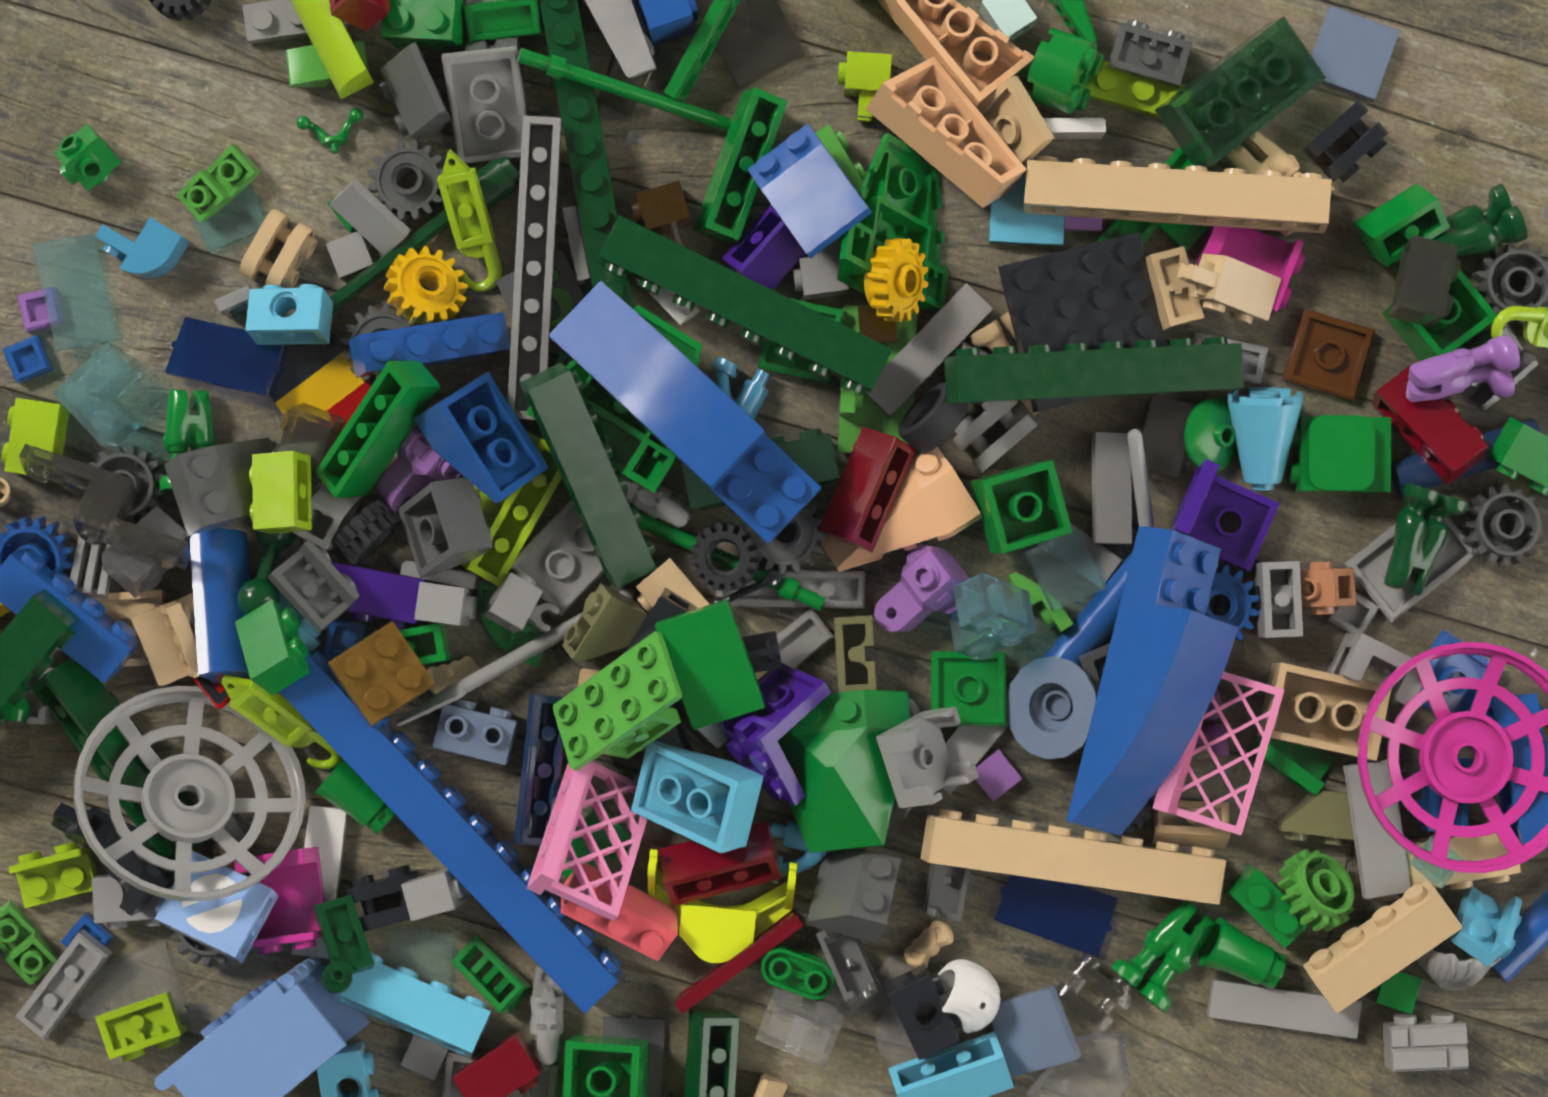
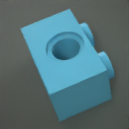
(305, 326)
(350, 1063)

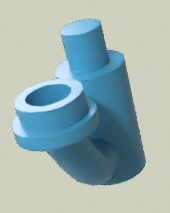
(752, 392)
(793, 839)

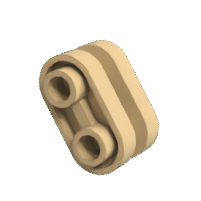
(298, 245)

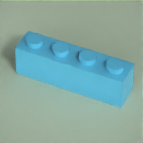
(418, 1007)

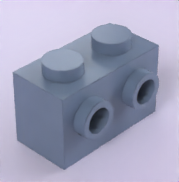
(476, 732)

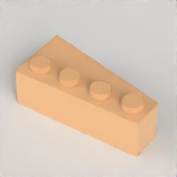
(961, 42)
(947, 131)

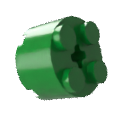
(1064, 71)

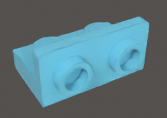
(1486, 926)

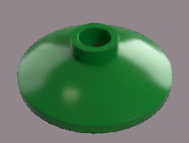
(1210, 433)

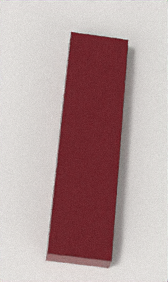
(727, 970)

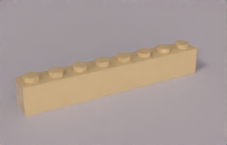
(1177, 195)
(1073, 858)

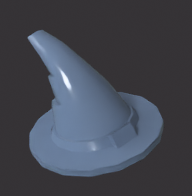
(1051, 707)

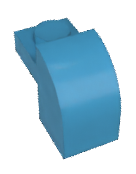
(151, 255)

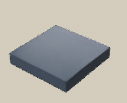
(1353, 52)
(1034, 1031)

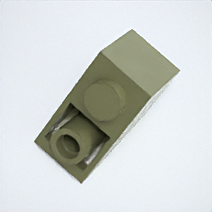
(604, 626)
(1320, 816)

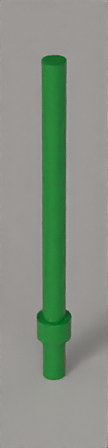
(556, 67)
(788, 589)

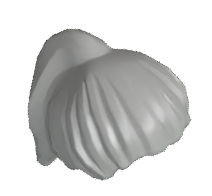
(1453, 967)

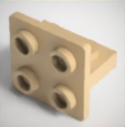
(169, 639)

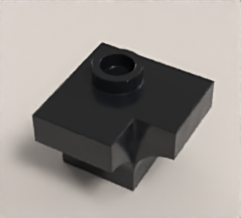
(133, 898)

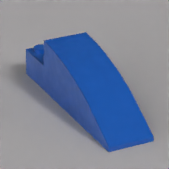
(685, 412)
(1154, 679)

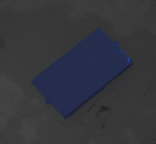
(223, 357)
(1057, 911)

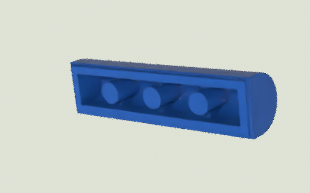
(1094, 621)
(1530, 939)

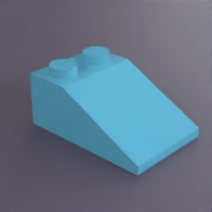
(697, 796)

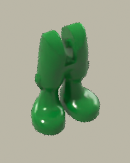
(186, 430)
(1177, 947)

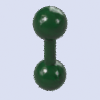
(261, 590)

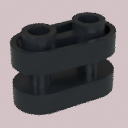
(1344, 164)
(366, 889)

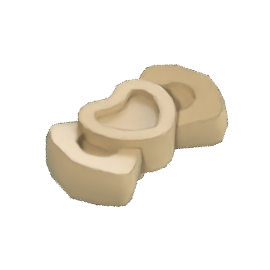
(449, 674)
(928, 944)

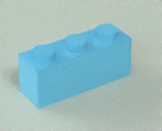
(960, 1070)

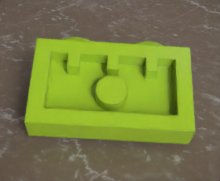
(54, 876)
(141, 1025)

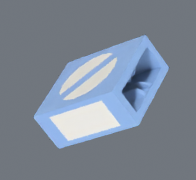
(223, 923)

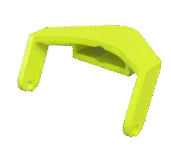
(723, 931)

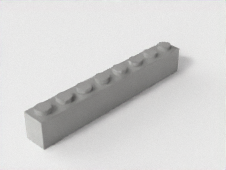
(534, 255)

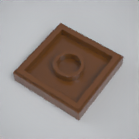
(1328, 355)

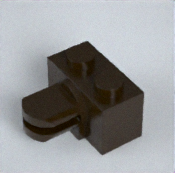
(663, 210)

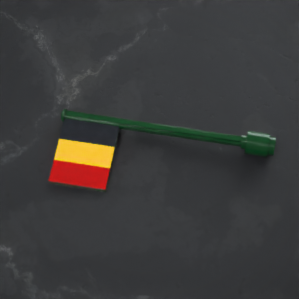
(318, 371)

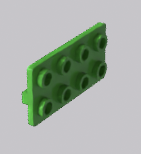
(860, 410)
(621, 705)

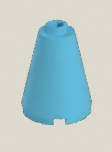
(1264, 432)

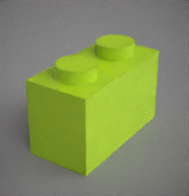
(37, 425)
(281, 492)

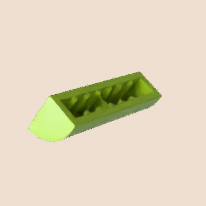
(333, 46)

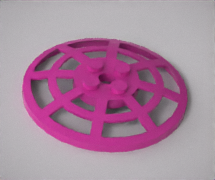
(1439, 760)

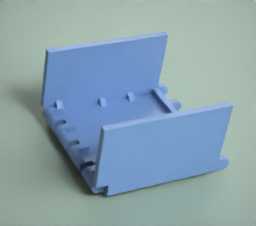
(267, 1039)

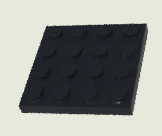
(1082, 297)

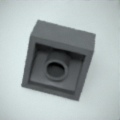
(415, 94)
(445, 526)
(854, 894)

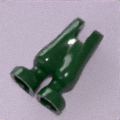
(1485, 229)
(1419, 537)

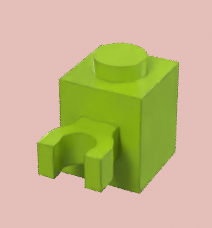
(862, 78)

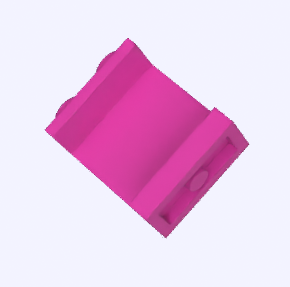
(1260, 252)
(299, 889)

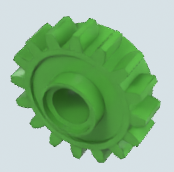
(1317, 889)

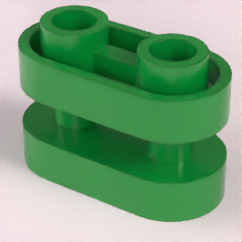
(797, 971)

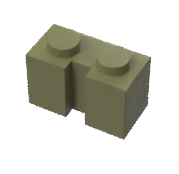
(850, 638)

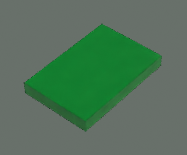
(711, 664)

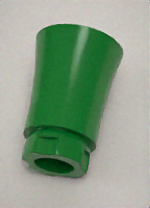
(355, 798)
(1241, 955)

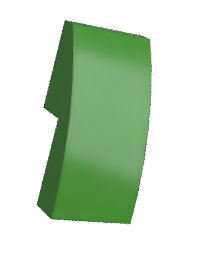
(307, 69)
(218, 184)
(1056, 619)
(24, 945)

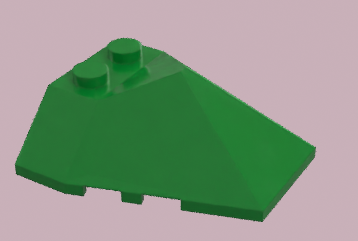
(903, 202)
(634, 448)
(843, 769)

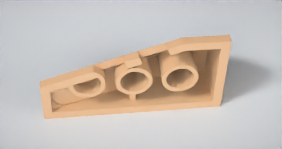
(926, 507)

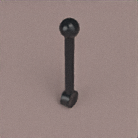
(773, 578)

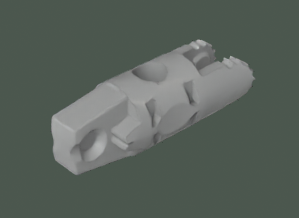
(658, 505)
(546, 1016)

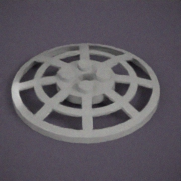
(187, 773)

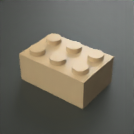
(1322, 710)

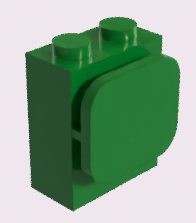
(1341, 455)

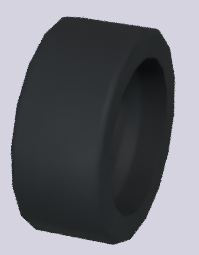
(931, 420)

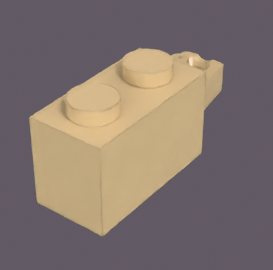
(1231, 287)

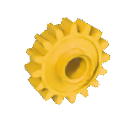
(437, 275)
(896, 280)

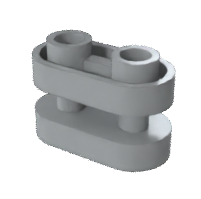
(971, 432)

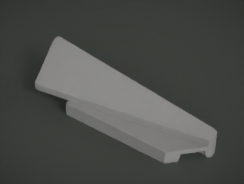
(625, 33)

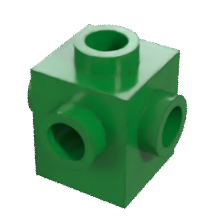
(86, 158)

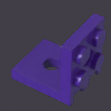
(1209, 499)
(755, 735)

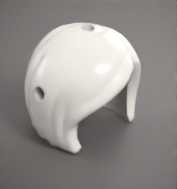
(969, 994)

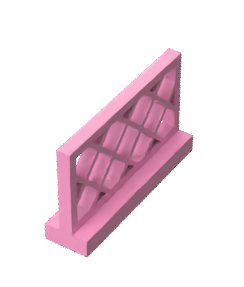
(1171, 789)
(561, 831)

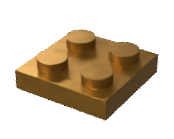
(381, 674)

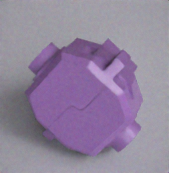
(413, 470)
(923, 588)

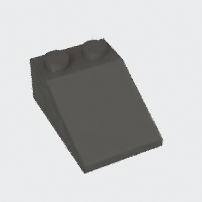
(215, 484)

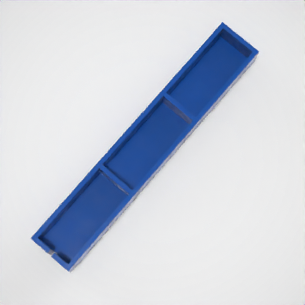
(456, 836)

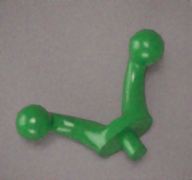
(333, 142)

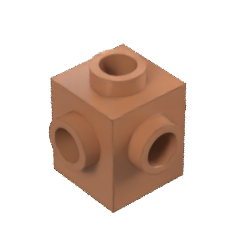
(1327, 587)

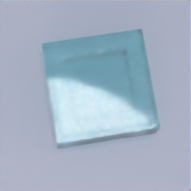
(1436, 875)

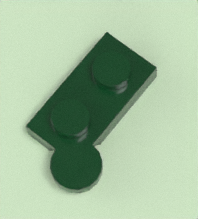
(343, 942)

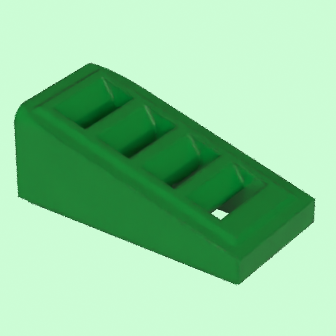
(1075, 17)
(512, 976)

